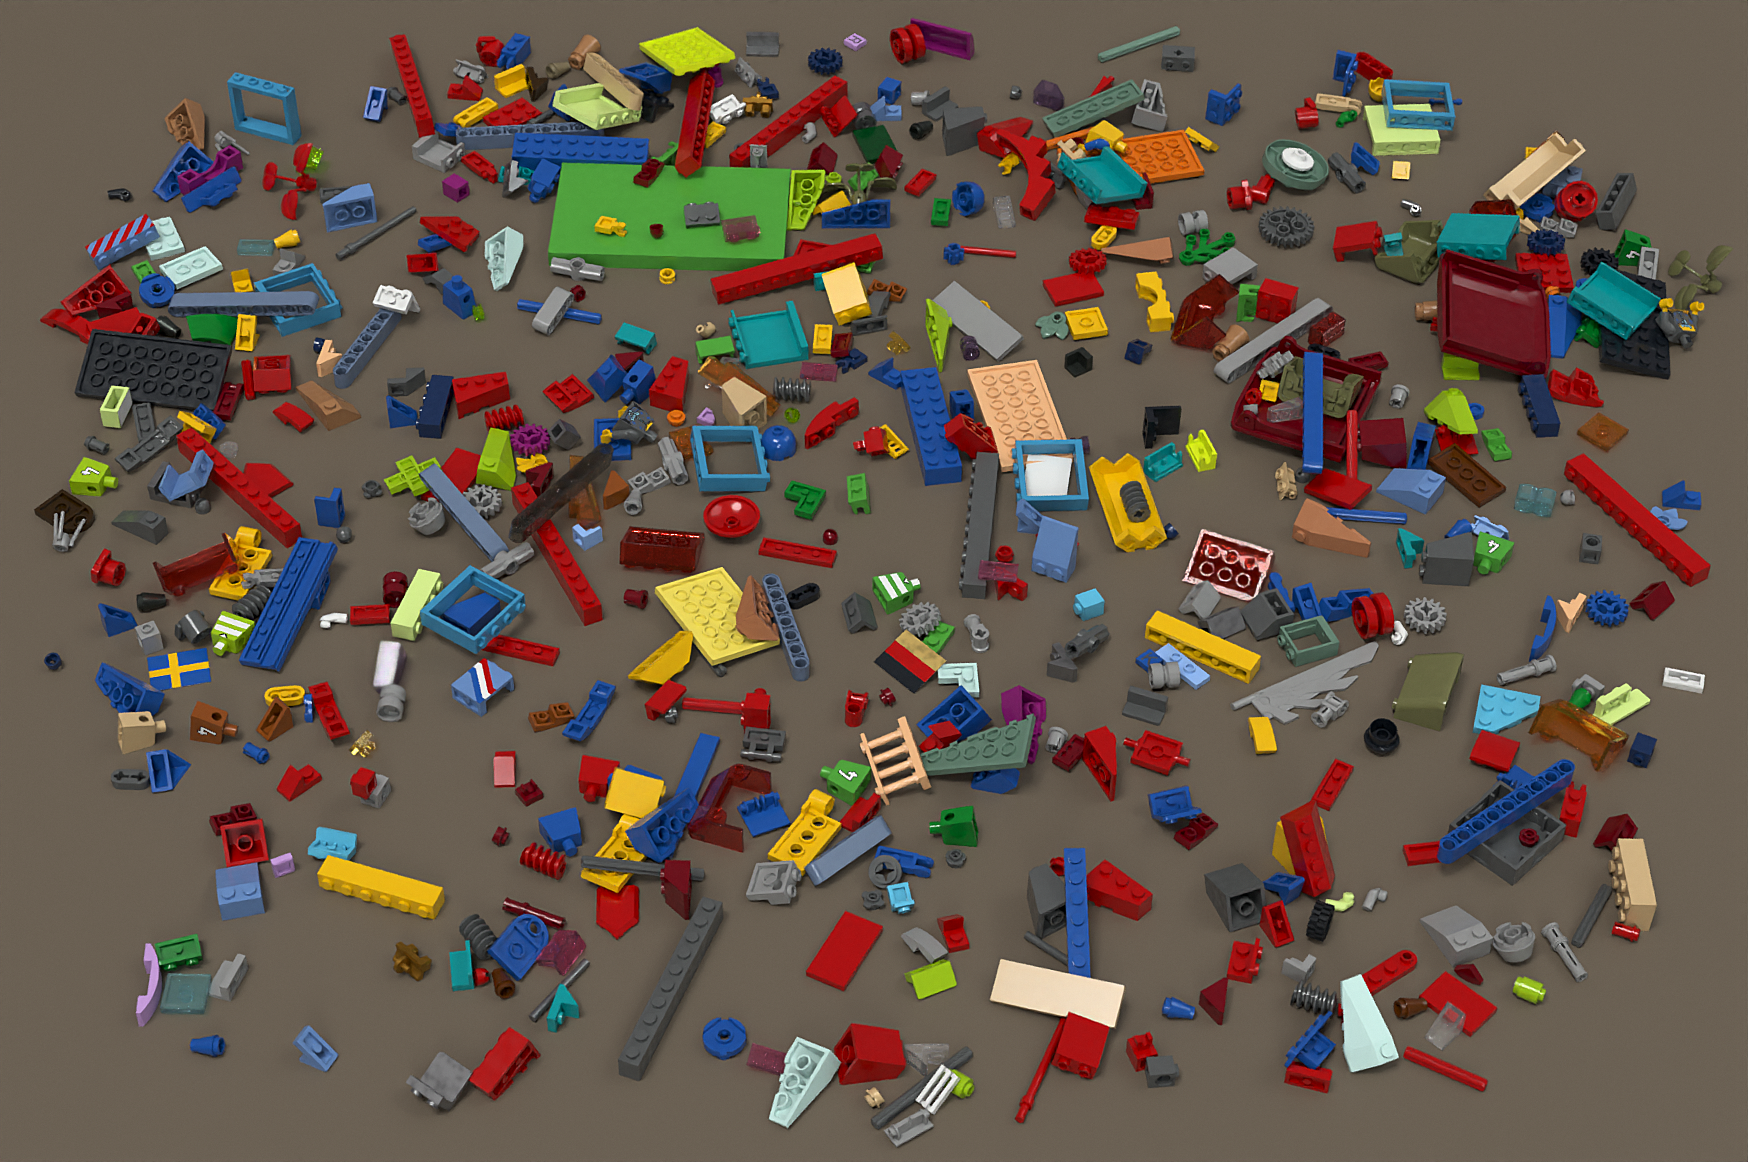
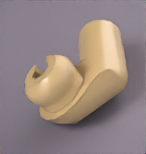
(706, 331)

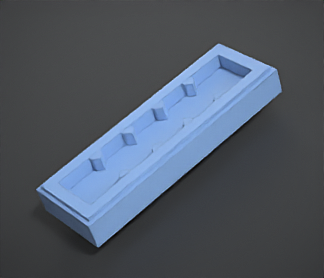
(1188, 670)

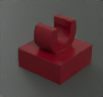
(529, 793)

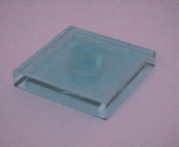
(185, 993)

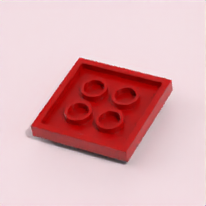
(1554, 268)

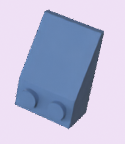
(350, 208)
(1413, 488)
(1055, 549)
(239, 891)

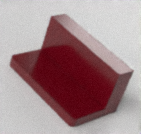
(823, 158)
(1146, 201)
(1654, 599)
(1614, 828)

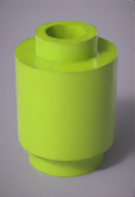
(1529, 989)
(964, 1087)

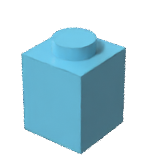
(1088, 604)

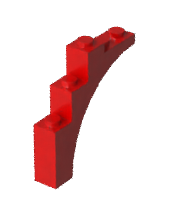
(1031, 154)

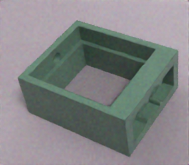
(1315, 625)

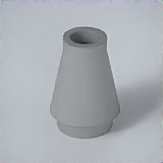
(633, 502)

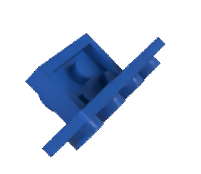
(213, 190)
(1312, 1048)

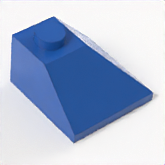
(607, 378)

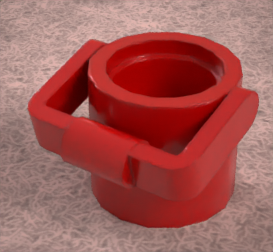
(490, 50)
(1307, 115)
(1240, 196)
(107, 569)

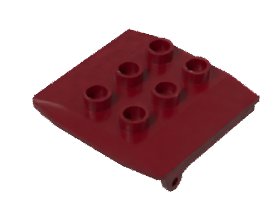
(1493, 314)
(1291, 432)

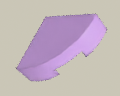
(706, 418)

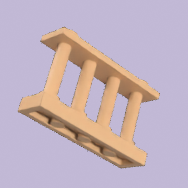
(913, 761)

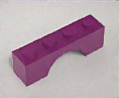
(224, 160)

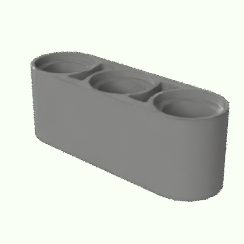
(552, 310)

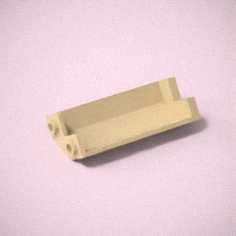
(1536, 171)

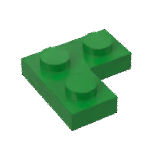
(808, 498)

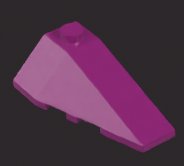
(1019, 703)

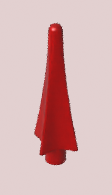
(1105, 84)

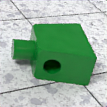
(957, 827)

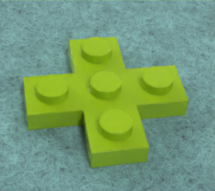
(409, 476)

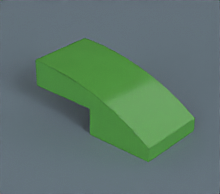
(1495, 444)

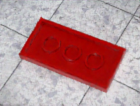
(460, 469)
(844, 951)

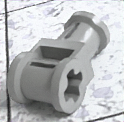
(978, 633)
(1330, 708)

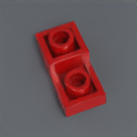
(295, 416)

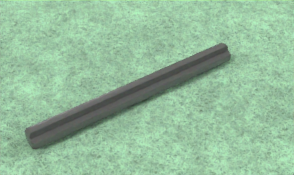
(629, 866)
(911, 1095)

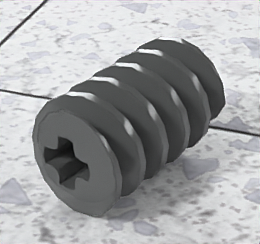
(792, 389)
(1134, 501)
(252, 602)
(479, 934)
(1314, 998)

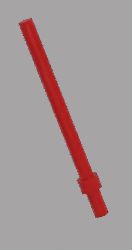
(1028, 1100)

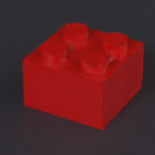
(1276, 301)

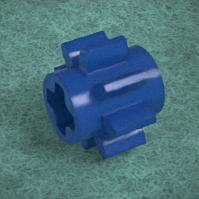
(953, 253)

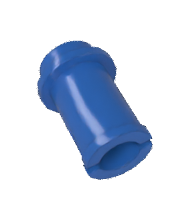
(261, 755)

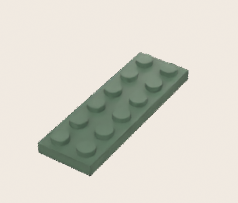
(1093, 108)

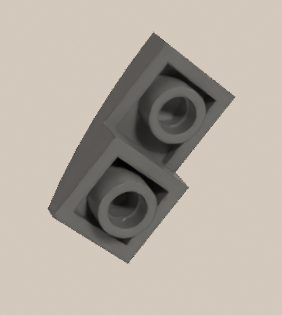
(878, 301)

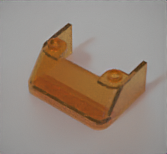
(1580, 730)

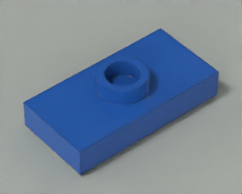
(447, 129)
(433, 243)

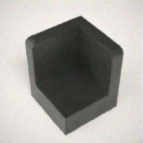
(1078, 362)

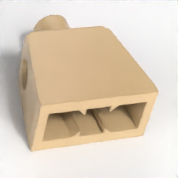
(137, 730)

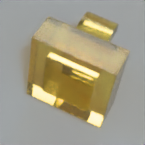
(898, 342)
(362, 743)

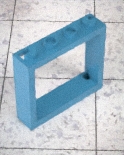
(1418, 119)
(286, 134)
(295, 278)
(728, 482)
(1054, 502)
(457, 588)

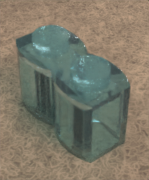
(1535, 500)

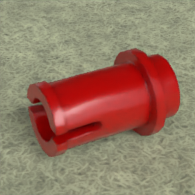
(1626, 931)

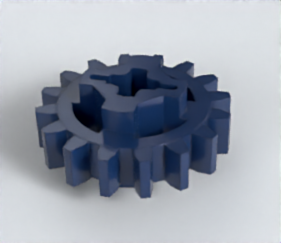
(825, 61)
(1546, 242)

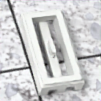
(1683, 680)
(932, 1083)

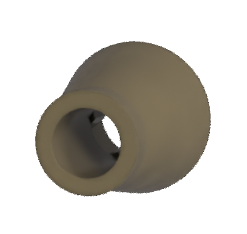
(554, 70)

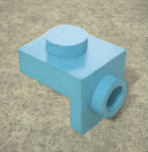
(900, 897)

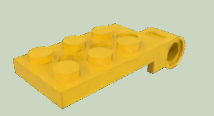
(247, 543)
(814, 810)
(615, 848)

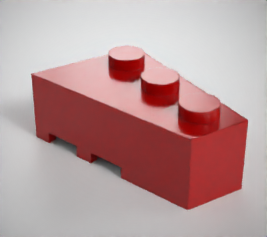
(671, 386)
(480, 391)
(1117, 891)
(503, 1063)

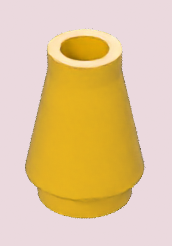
(287, 239)

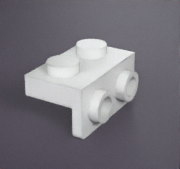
(726, 109)

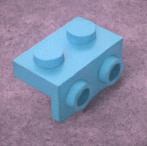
(333, 843)

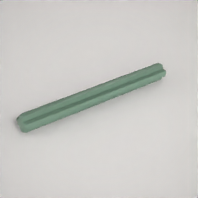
(1138, 44)

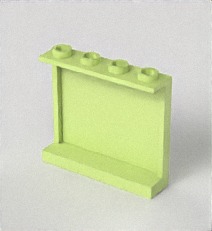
(592, 108)
(1399, 140)

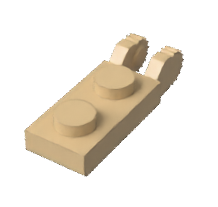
(1337, 103)

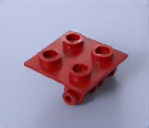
(838, 116)
(1448, 437)

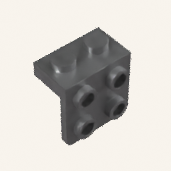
(441, 1082)

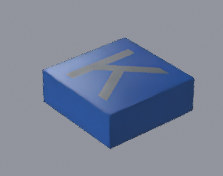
(1148, 658)

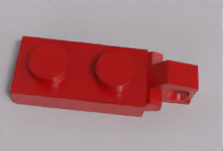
(480, 166)

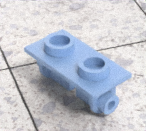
(1484, 525)

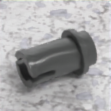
(393, 93)
(95, 444)

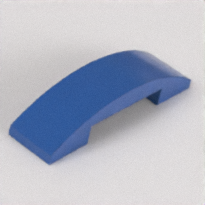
(1541, 643)
(591, 713)

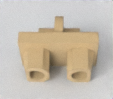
(1068, 147)

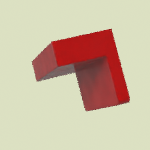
(664, 699)
(861, 812)
(1302, 1076)

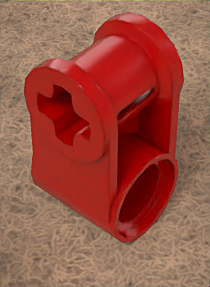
(855, 708)

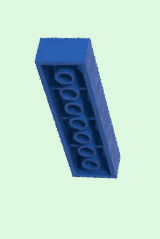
(559, 149)
(927, 417)

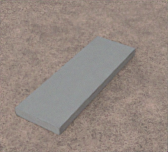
(977, 320)

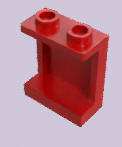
(1357, 237)
(1080, 1045)

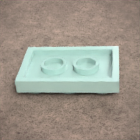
(168, 242)
(191, 267)

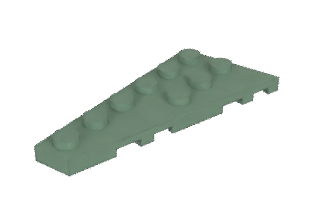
(984, 751)

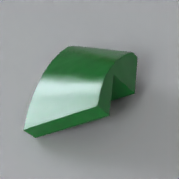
(212, 328)

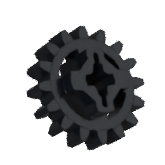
(1592, 259)

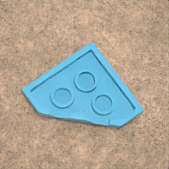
(1503, 709)

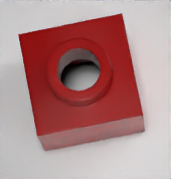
(363, 782)

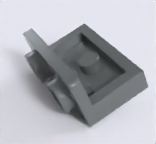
(701, 215)

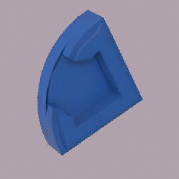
(309, 708)

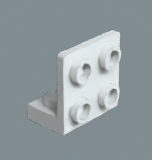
(395, 300)

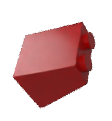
(869, 1054)

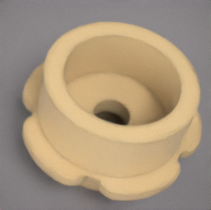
(874, 1098)

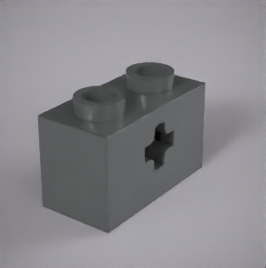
(1178, 58)

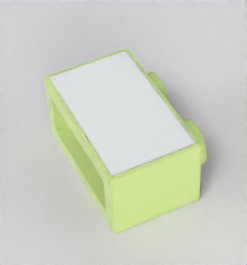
(116, 406)

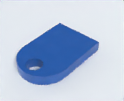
(519, 946)

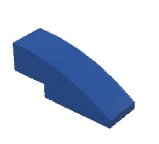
(1341, 606)

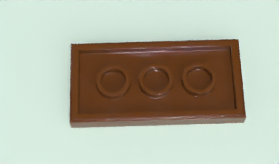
(1467, 475)

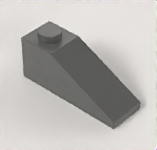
(143, 524)

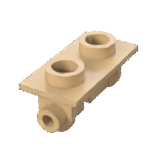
(1285, 482)

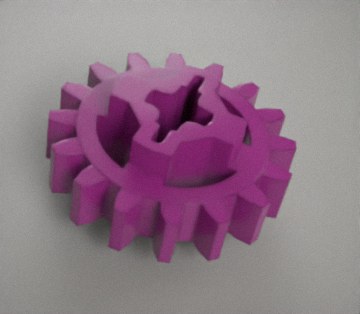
(530, 439)

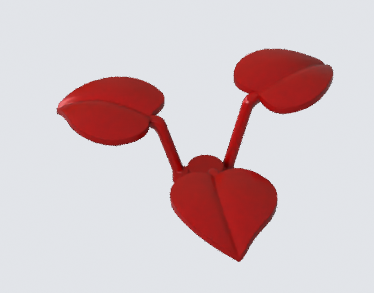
(304, 182)

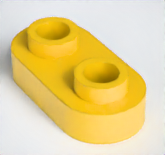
(1103, 237)
(289, 695)

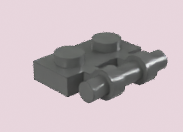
(763, 739)

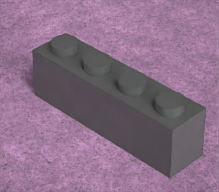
(1616, 201)

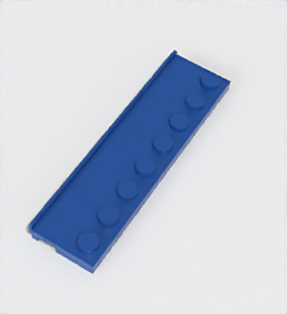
(288, 604)

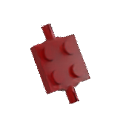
(1156, 752)

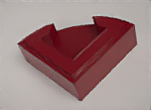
(1469, 973)

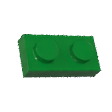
(941, 212)

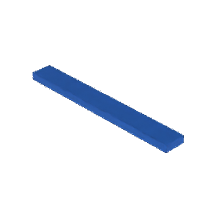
(697, 768)

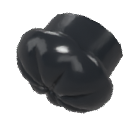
(1382, 736)

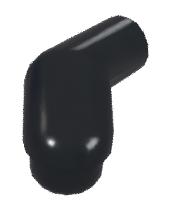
(122, 194)

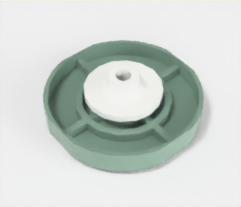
(1295, 164)

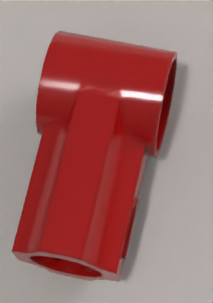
(1263, 188)

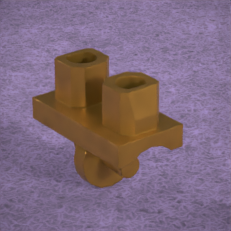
(758, 103)
(407, 960)

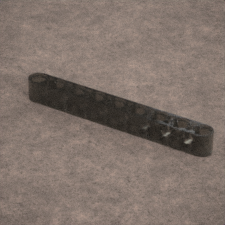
(560, 493)

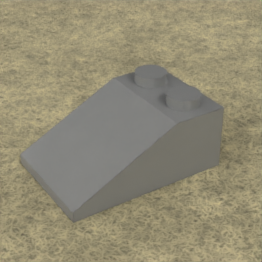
(1458, 935)

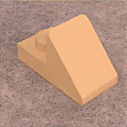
(327, 359)
(1569, 613)

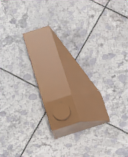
(327, 406)

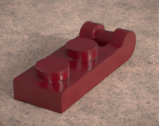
(228, 400)

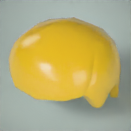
(1375, 89)

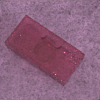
(818, 371)
(998, 571)
(766, 1059)

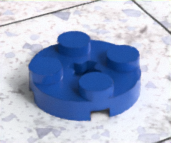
(1545, 207)
(152, 298)
(724, 1048)

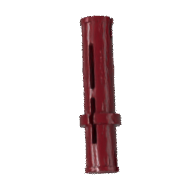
(524, 908)

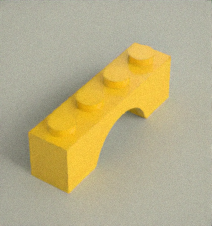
(1149, 287)

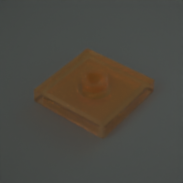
(1602, 432)

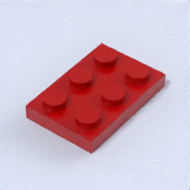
(512, 114)
(1111, 216)

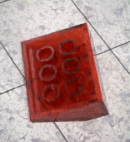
(661, 549)
(1229, 565)

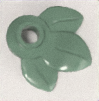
(1050, 326)

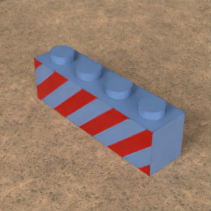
(122, 241)

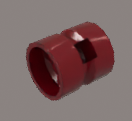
(394, 588)

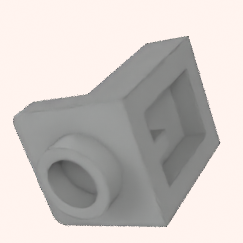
(1591, 685)

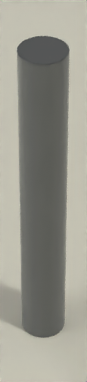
(1046, 947)

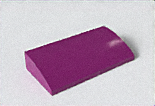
(946, 39)

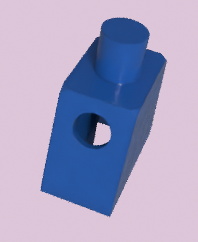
(458, 297)
(637, 383)
(961, 402)
(561, 831)

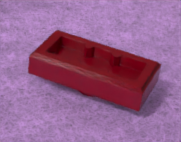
(841, 345)
(1373, 360)
(1069, 753)

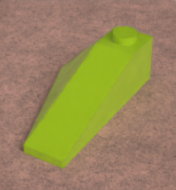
(804, 193)
(937, 328)
(1453, 410)
(496, 461)

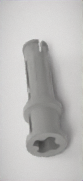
(1534, 668)
(1560, 944)

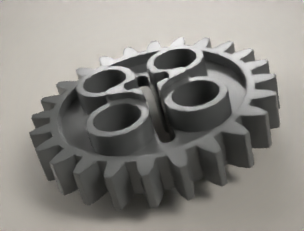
(1286, 226)

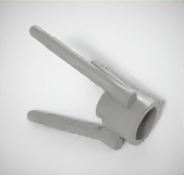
(223, 140)
(61, 540)

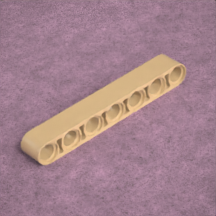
(613, 81)

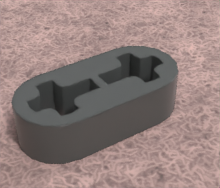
(130, 779)

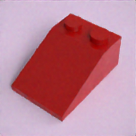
(272, 373)
(1100, 758)

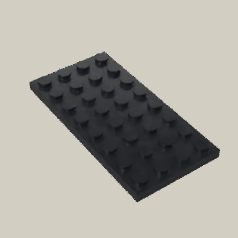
(1647, 347)
(154, 369)

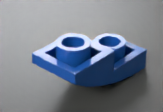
(210, 417)

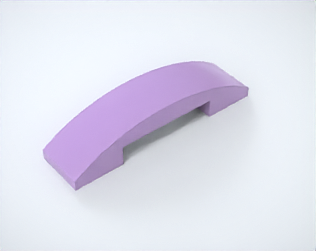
(147, 1004)

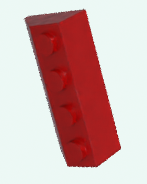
(1308, 848)

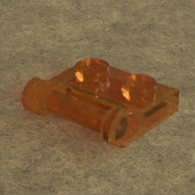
(682, 441)

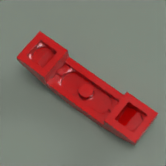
(74, 324)
(327, 711)

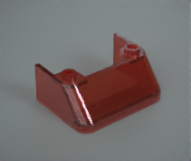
(1195, 318)
(199, 567)
(709, 819)

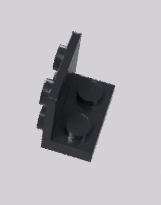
(651, 103)
(1160, 421)

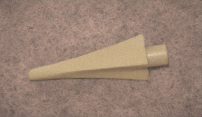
(1527, 226)

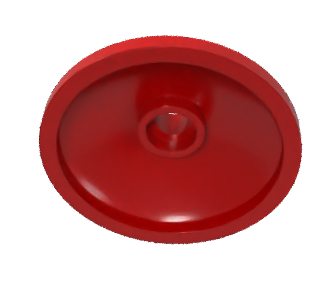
(731, 516)

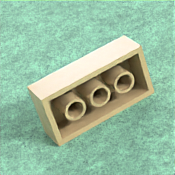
(1632, 883)

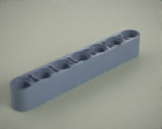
(364, 347)
(462, 511)
(788, 632)

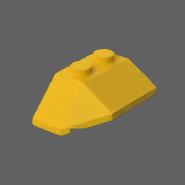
(665, 661)

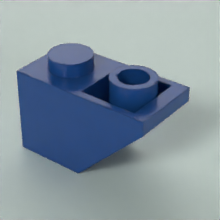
(995, 780)

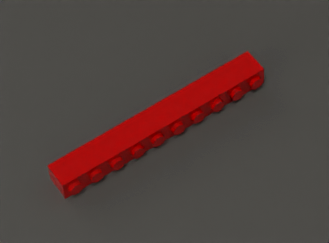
(412, 86)
(792, 121)
(695, 124)
(795, 268)
(242, 489)
(1637, 520)
(561, 561)

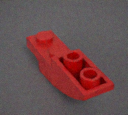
(830, 417)

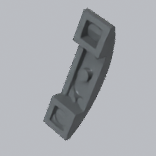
(151, 445)

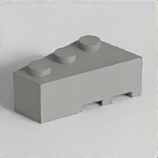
(1151, 111)

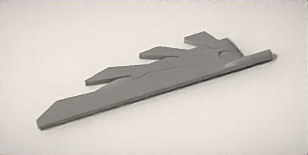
(1299, 689)

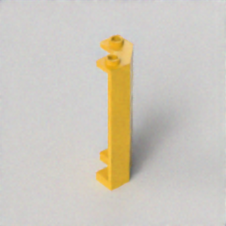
(1108, 482)

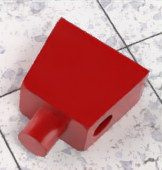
(594, 776)

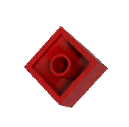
(244, 842)

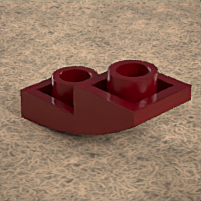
(650, 171)
(237, 814)
(1196, 831)

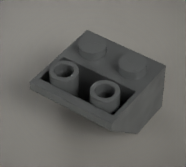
(1267, 614)

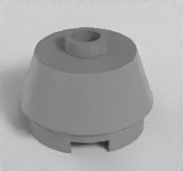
(427, 517)
(1514, 941)

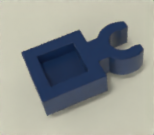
(767, 89)
(854, 360)

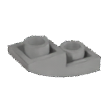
(1564, 227)
(650, 482)
(920, 940)

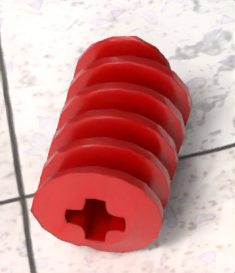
(502, 418)
(543, 861)

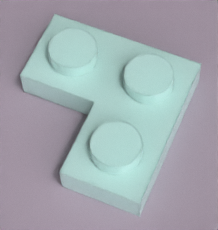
(961, 673)

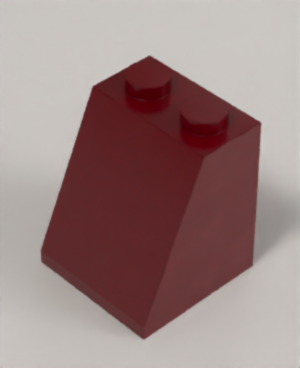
(1383, 442)

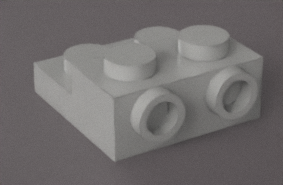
(774, 882)

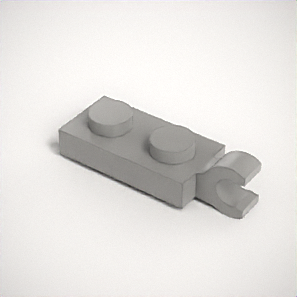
(263, 577)

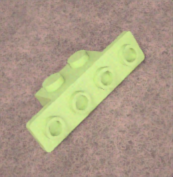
(1619, 704)

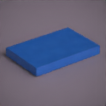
(621, 447)

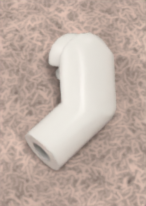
(333, 617)
(1400, 633)

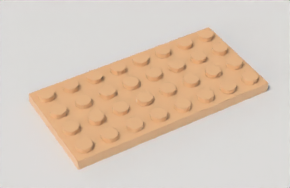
(1016, 407)

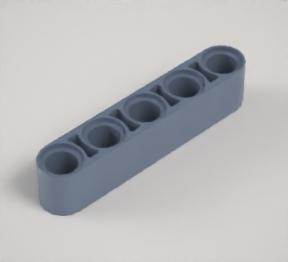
(847, 850)

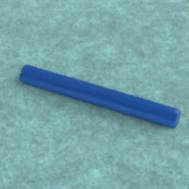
(574, 314)
(1368, 515)

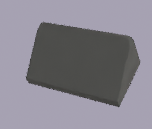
(869, 325)

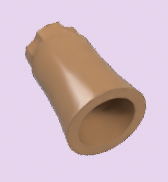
(586, 45)
(1426, 310)
(1234, 340)

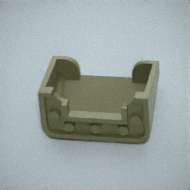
(1419, 251)
(1336, 397)
(1428, 688)

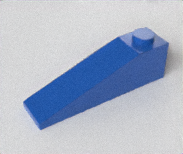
(186, 157)
(128, 692)

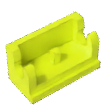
(1201, 451)

